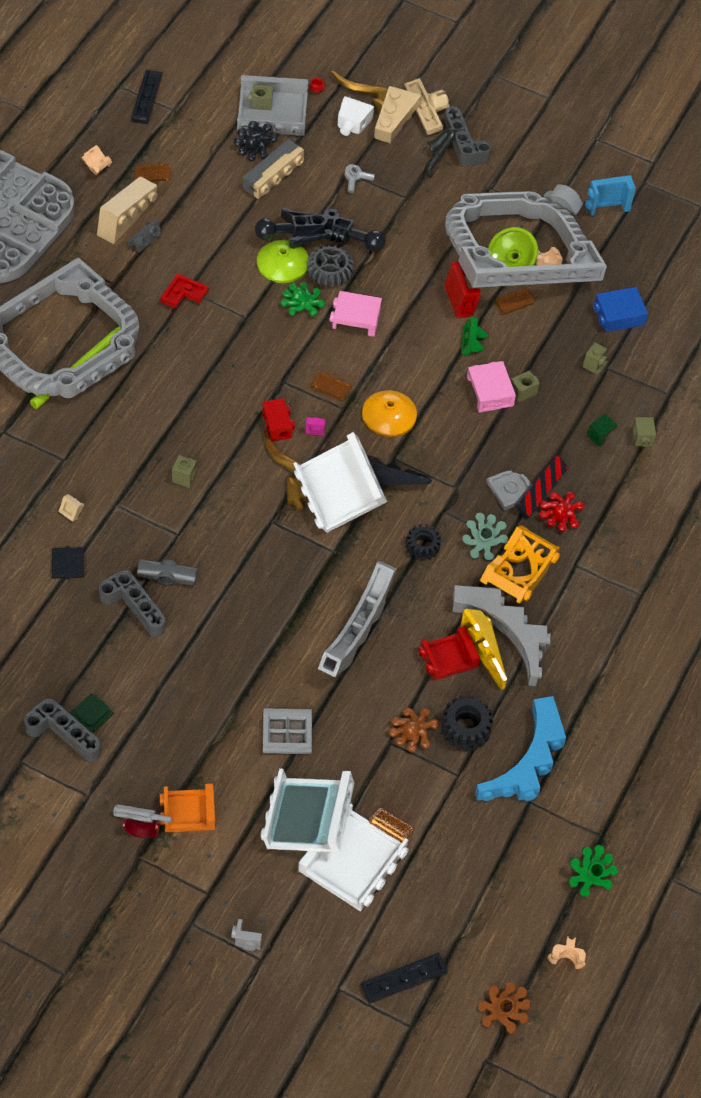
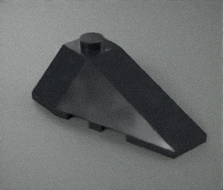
(393, 475)

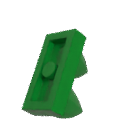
(469, 334)

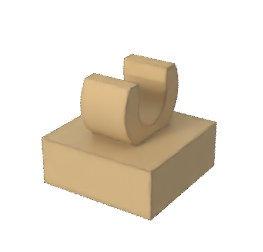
(71, 507)

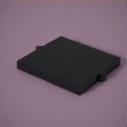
(68, 562)

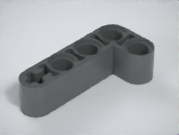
(467, 151)
(137, 604)
(66, 732)

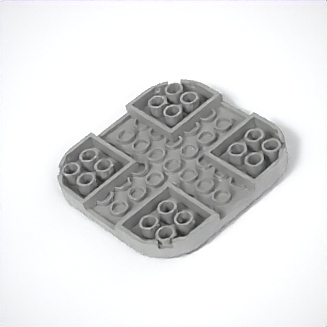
(31, 215)

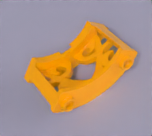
(517, 585)

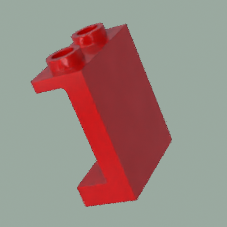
(460, 296)
(449, 654)

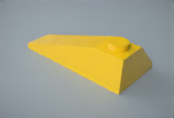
(484, 640)

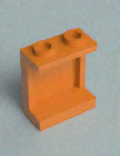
(189, 809)

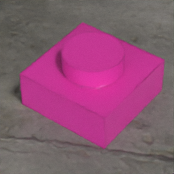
(315, 426)

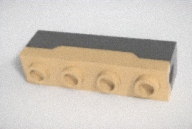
(273, 169)

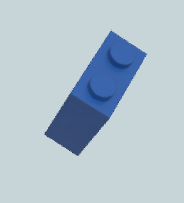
(620, 309)

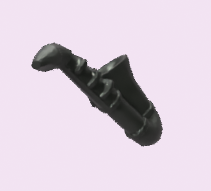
(439, 146)

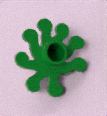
(302, 299)
(592, 870)

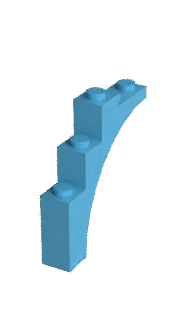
(538, 760)

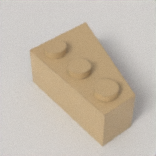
(395, 112)

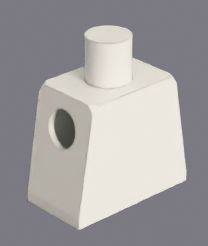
(354, 116)

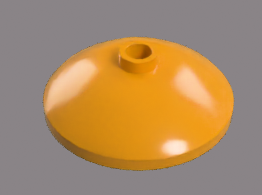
(389, 420)

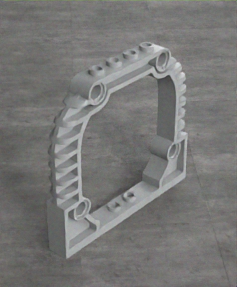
(485, 271)
(80, 281)

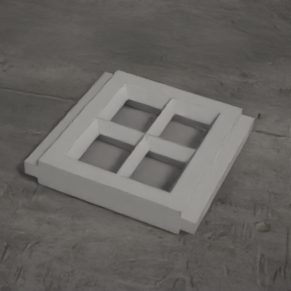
(287, 731)

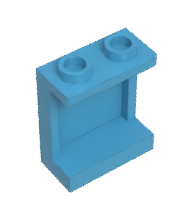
(610, 192)

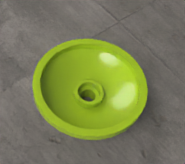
(514, 242)
(281, 263)

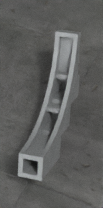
(369, 609)
(510, 620)

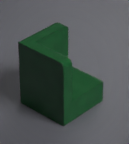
(600, 429)

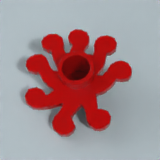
(561, 511)

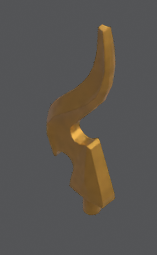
(377, 91)
(294, 492)

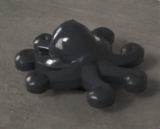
(254, 140)

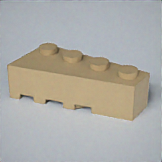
(125, 208)

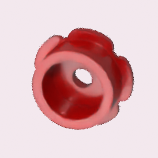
(317, 85)

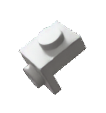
(247, 940)

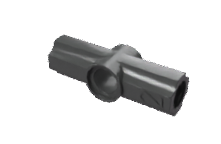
(167, 572)

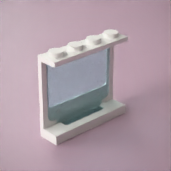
(308, 813)

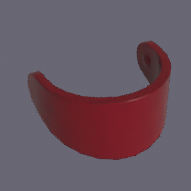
(141, 829)

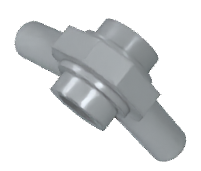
(353, 174)

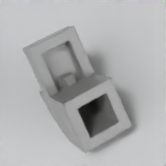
(566, 198)

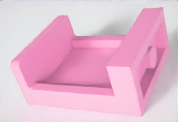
(356, 311)
(491, 386)

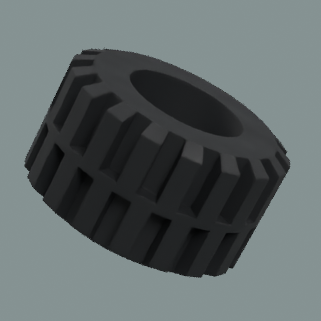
(466, 709)

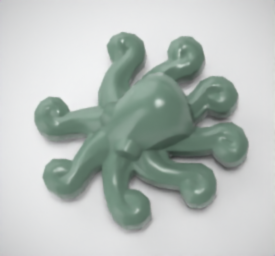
(485, 535)

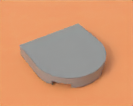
(508, 487)

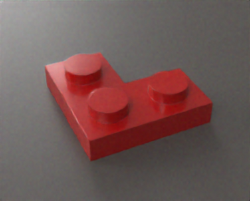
(183, 287)

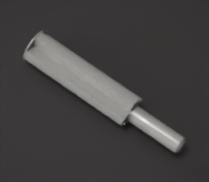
(139, 814)

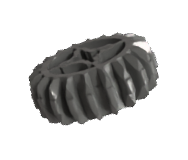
(330, 259)

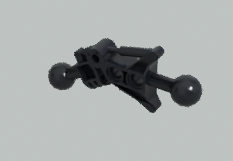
(309, 227)

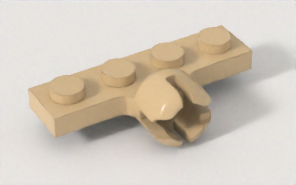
(429, 106)

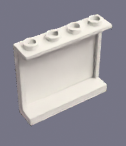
(340, 484)
(361, 864)

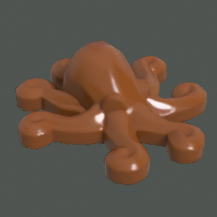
(412, 728)
(506, 1007)

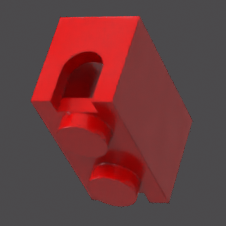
(277, 419)

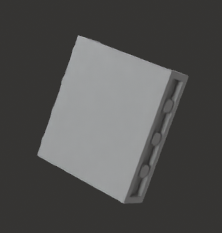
(288, 105)

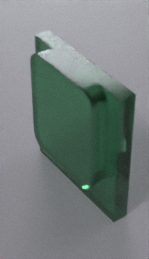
(92, 713)

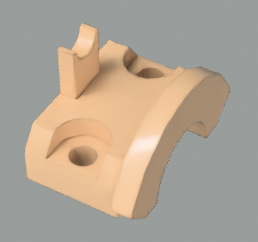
(96, 160)
(551, 257)
(575, 954)

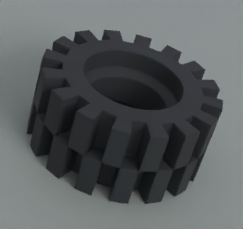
(425, 533)

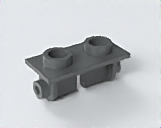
(145, 236)

